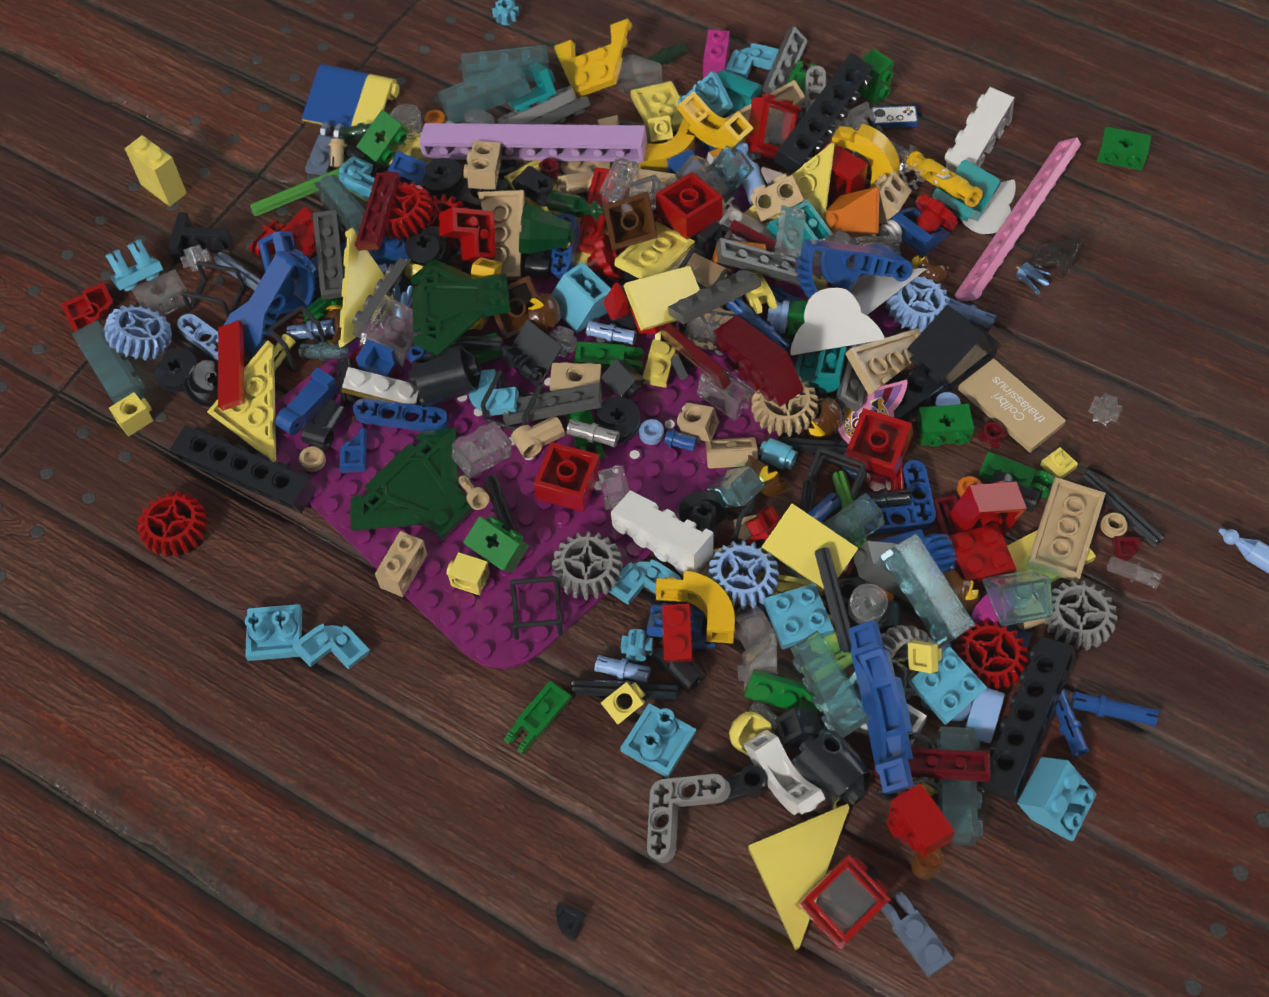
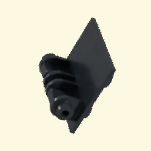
(532, 353)

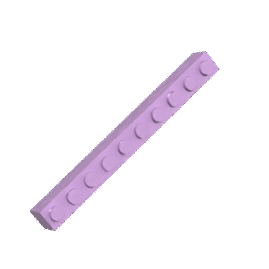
(537, 141)

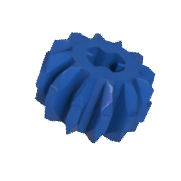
(941, 551)

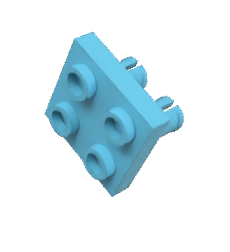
(712, 94)
(126, 277)
(797, 615)
(273, 632)
(949, 688)
(658, 740)

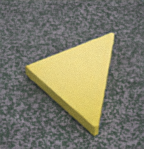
(812, 181)
(359, 282)
(256, 417)
(795, 863)

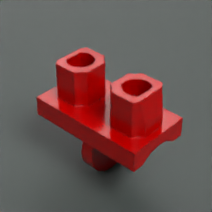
(762, 525)

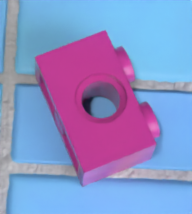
(716, 51)

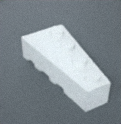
(982, 129)
(663, 533)

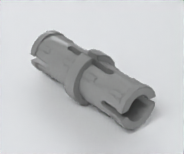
(593, 433)

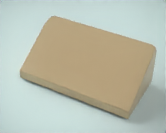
(730, 452)

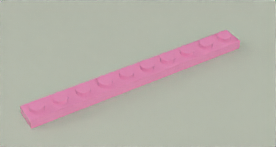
(1017, 220)

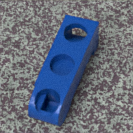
(307, 402)

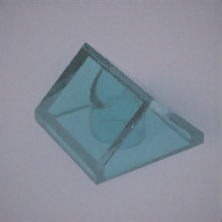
(1020, 596)

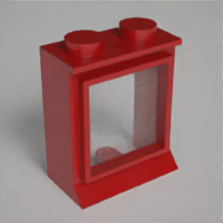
(772, 124)
(844, 901)

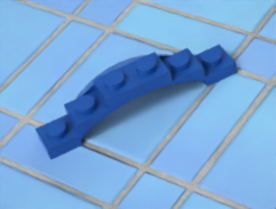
(886, 706)

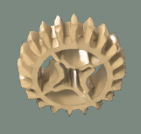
(782, 419)

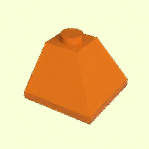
(855, 213)

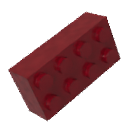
(758, 360)

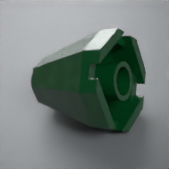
(543, 231)

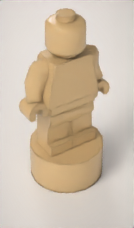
(476, 496)

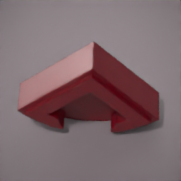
(876, 482)
(1125, 547)

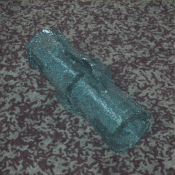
(323, 351)

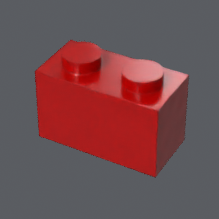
(677, 633)

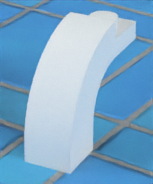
(781, 776)

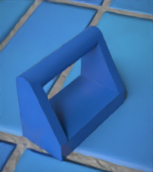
(915, 235)
(283, 242)

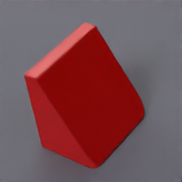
(616, 302)

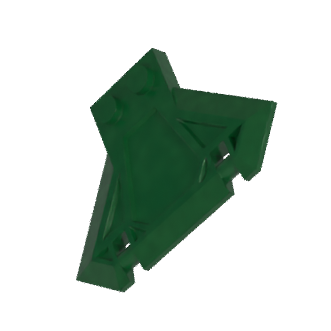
(452, 303)
(415, 489)

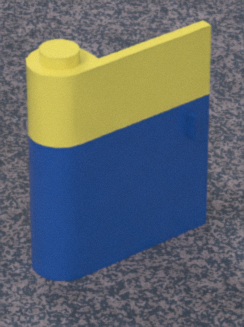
(347, 96)

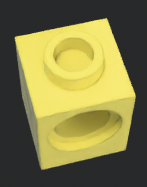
(658, 129)
(132, 413)
(468, 573)
(615, 710)

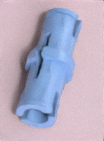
(611, 333)
(622, 669)

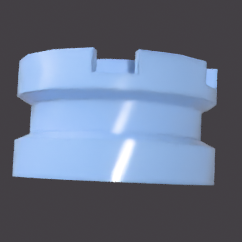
(779, 316)

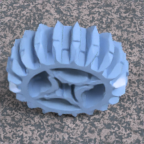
(917, 303)
(137, 332)
(743, 561)

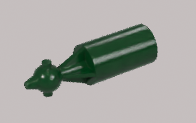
(573, 204)

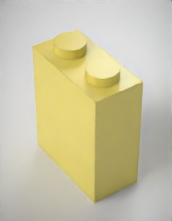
(156, 170)

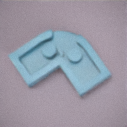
(757, 56)
(355, 175)
(499, 400)
(637, 576)
(333, 639)

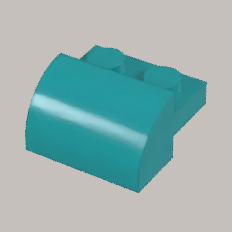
(739, 90)
(814, 225)
(822, 368)

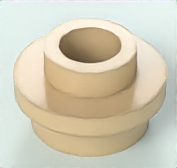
(1113, 519)

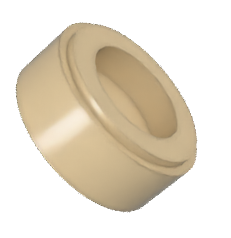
(312, 459)

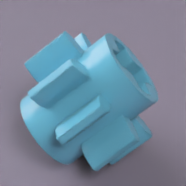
(505, 12)
(636, 645)

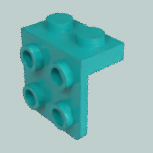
(542, 92)
(977, 178)

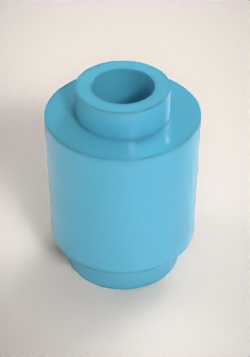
(778, 454)

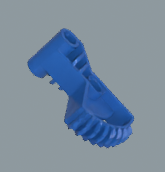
(866, 259)
(275, 296)

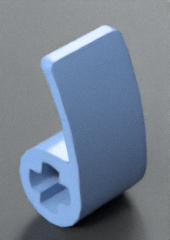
(985, 713)

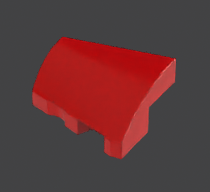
(87, 307)

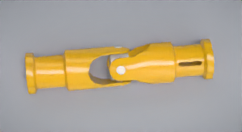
(945, 179)

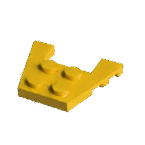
(598, 67)

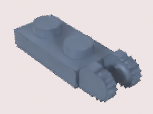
(321, 154)
(917, 937)

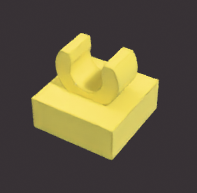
(1059, 463)
(923, 656)

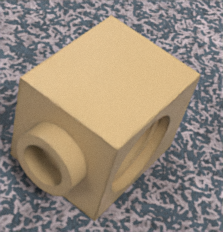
(698, 421)

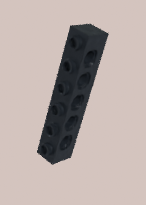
(852, 70)
(928, 390)
(293, 496)
(1011, 782)

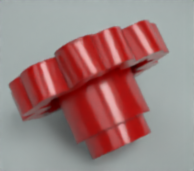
(934, 215)
(603, 259)

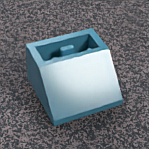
(581, 297)
(1057, 797)

